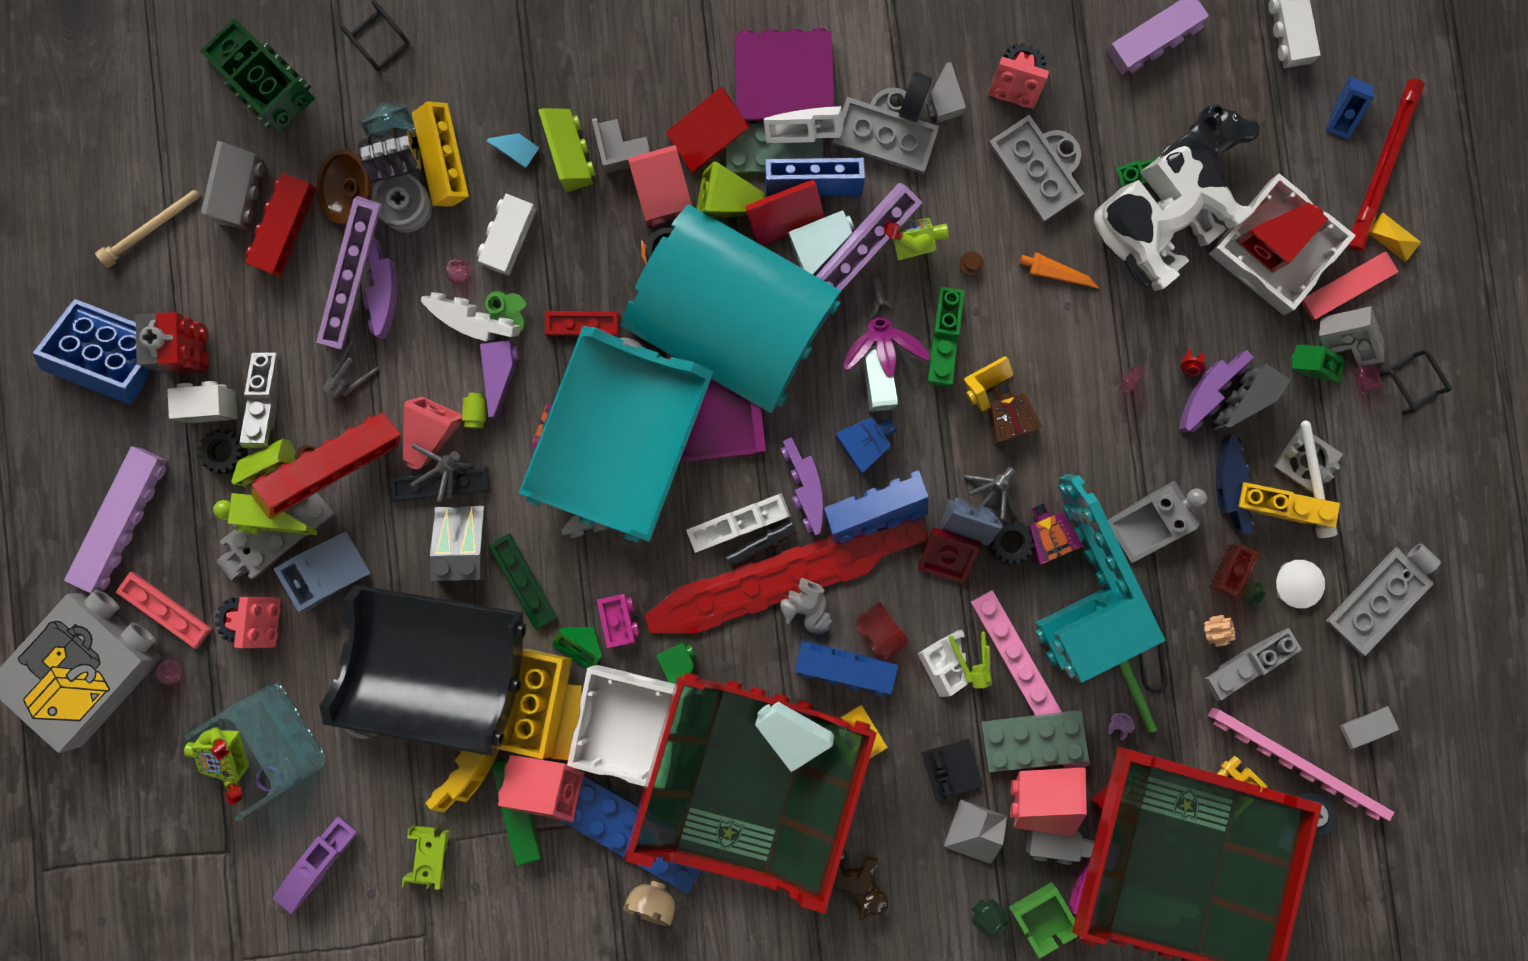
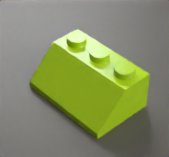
(567, 148)

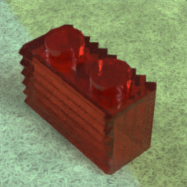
(1234, 570)
(881, 630)

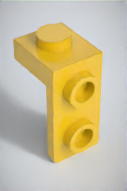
(985, 379)

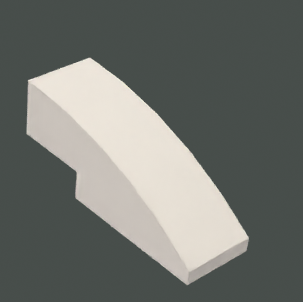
(804, 125)

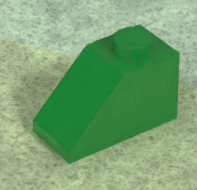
(1317, 363)
(677, 661)

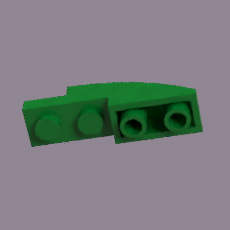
(945, 337)

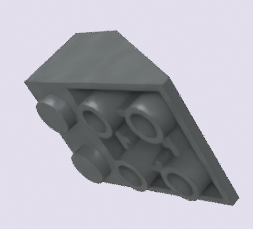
(1257, 390)

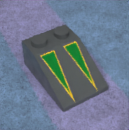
(458, 544)

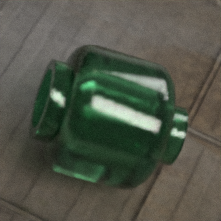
(989, 918)

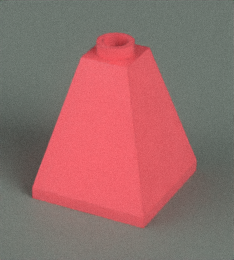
(428, 427)

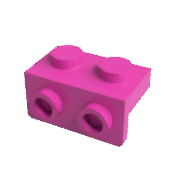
(617, 620)

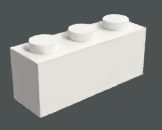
(1295, 32)
(506, 234)

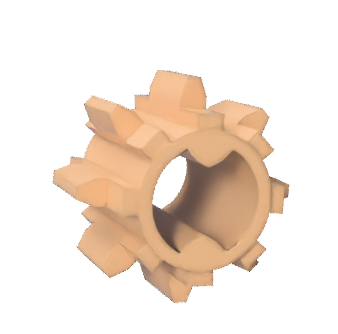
(1220, 630)

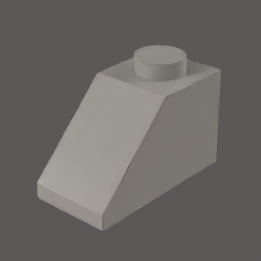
(946, 98)

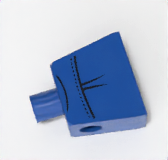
(866, 441)

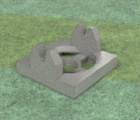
(1284, 467)

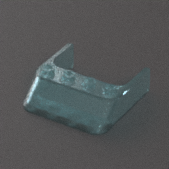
(275, 738)

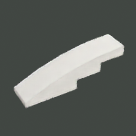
(738, 522)

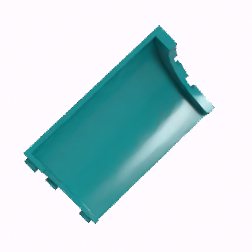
(729, 307)
(615, 434)

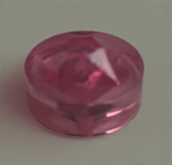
(458, 271)
(169, 672)

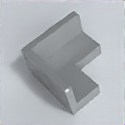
(612, 149)
(1354, 331)

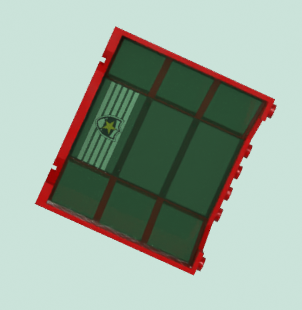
(732, 804)
(1195, 864)

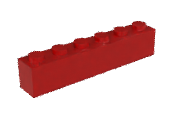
(325, 465)

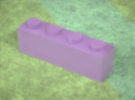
(1157, 34)

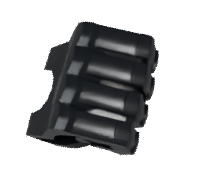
(390, 154)

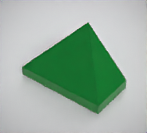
(579, 644)

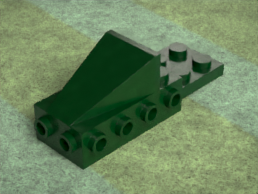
(258, 76)

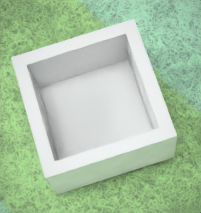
(202, 403)

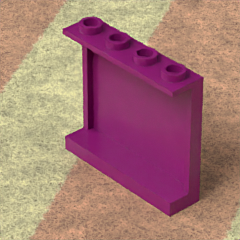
(782, 72)
(725, 427)

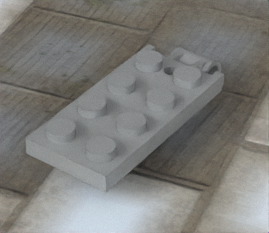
(268, 545)
(1384, 597)

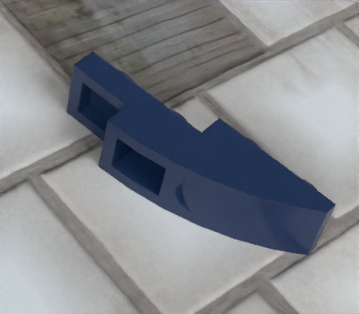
(1230, 474)

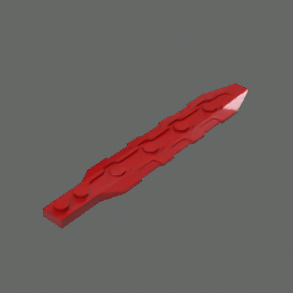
(768, 582)

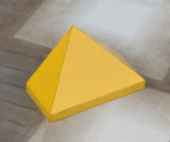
(1394, 237)

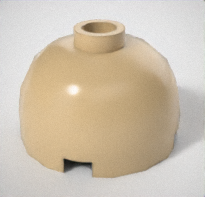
(651, 903)

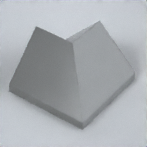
(976, 832)

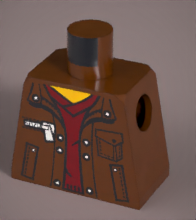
(1011, 415)

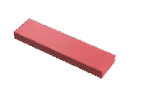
(1349, 285)
(163, 610)

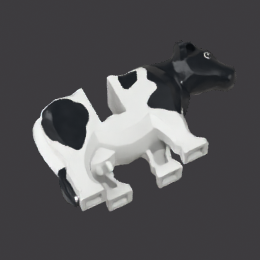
(1190, 190)

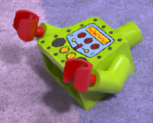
(915, 237)
(222, 757)

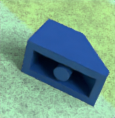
(1350, 107)

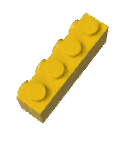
(440, 154)

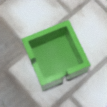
(1043, 916)

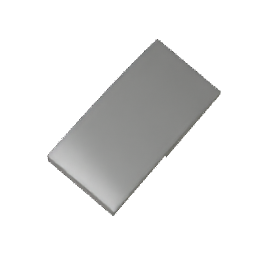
(1369, 727)

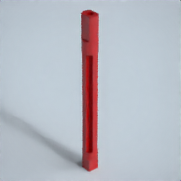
(1386, 164)

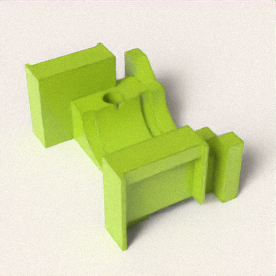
(427, 857)

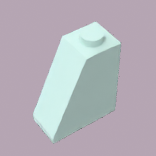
(820, 240)
(880, 387)
(792, 735)

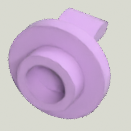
(1123, 722)

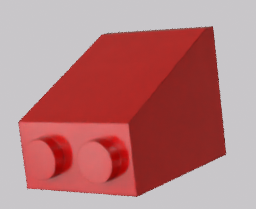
(1283, 237)

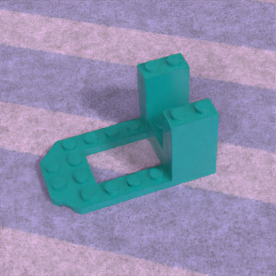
(1110, 622)

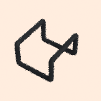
(380, 11)
(1413, 406)

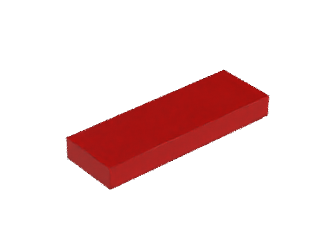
(571, 322)

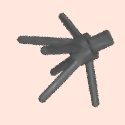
(445, 466)
(1000, 485)

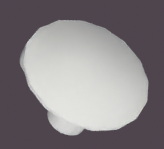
(1300, 584)

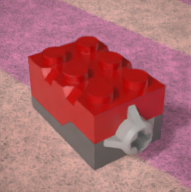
(171, 343)

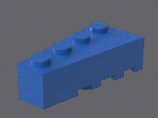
(845, 667)

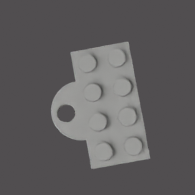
(883, 135)
(1039, 165)

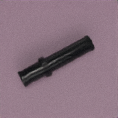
(760, 544)

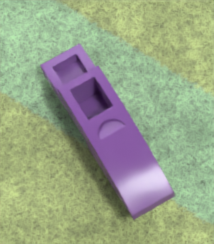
(381, 297)
(1205, 395)
(810, 495)
(314, 864)

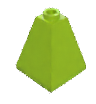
(725, 193)

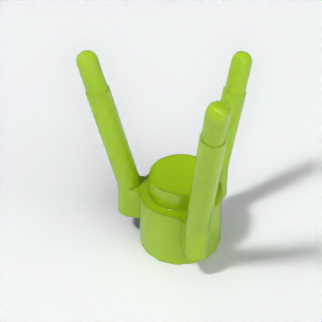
(980, 674)

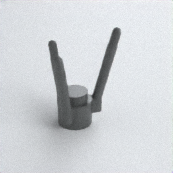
(336, 384)

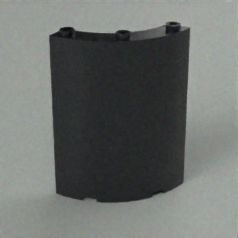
(426, 670)

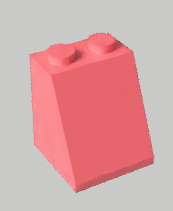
(660, 185)
(540, 788)
(1049, 800)

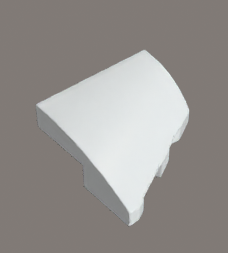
(944, 666)

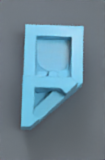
(515, 147)

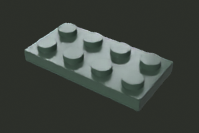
(750, 151)
(1035, 741)

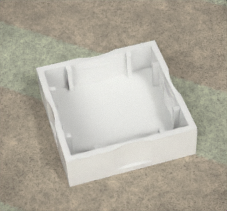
(1294, 281)
(619, 723)

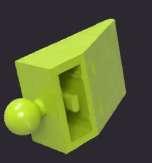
(249, 517)

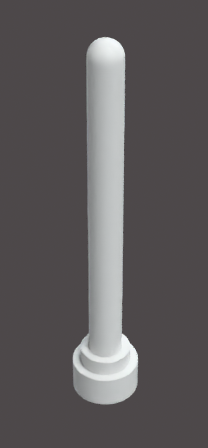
(1321, 531)

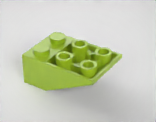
(263, 462)

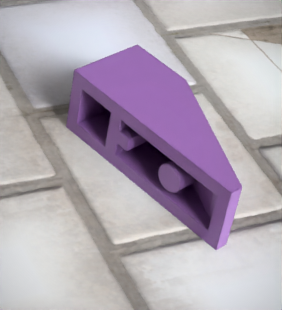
(498, 370)

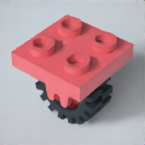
(1020, 76)
(249, 621)

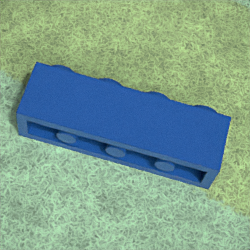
(831, 175)

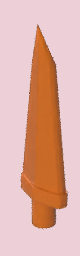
(1049, 268)

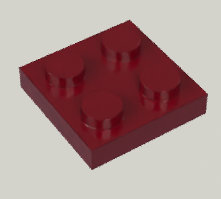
(949, 555)

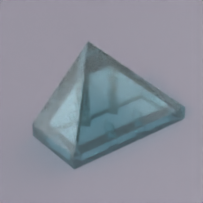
(386, 117)

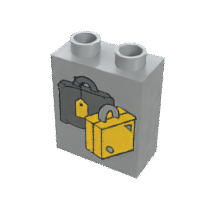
(76, 669)

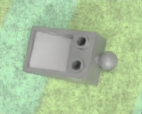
(1152, 524)

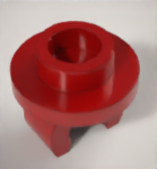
(1192, 365)

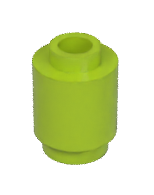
(474, 411)

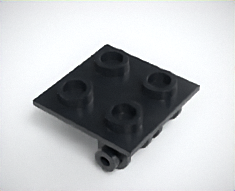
(952, 769)

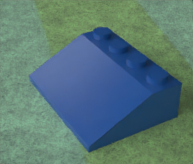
(94, 352)

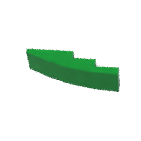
(519, 826)

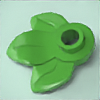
(510, 307)

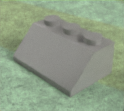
(232, 186)

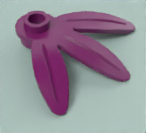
(883, 334)

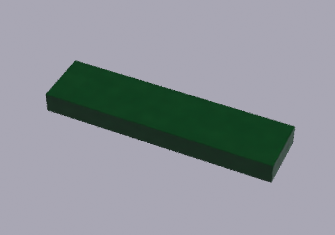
(523, 581)

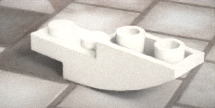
(465, 319)

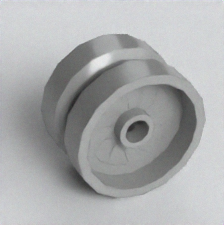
(404, 203)

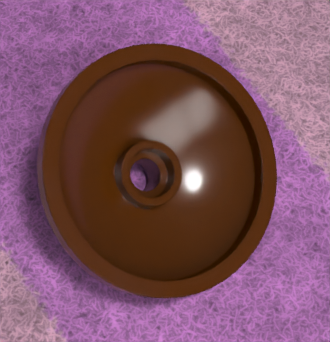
(339, 182)

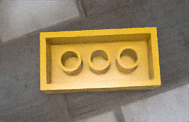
(538, 705)

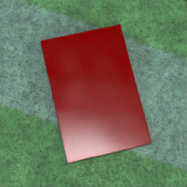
(707, 129)
(784, 212)

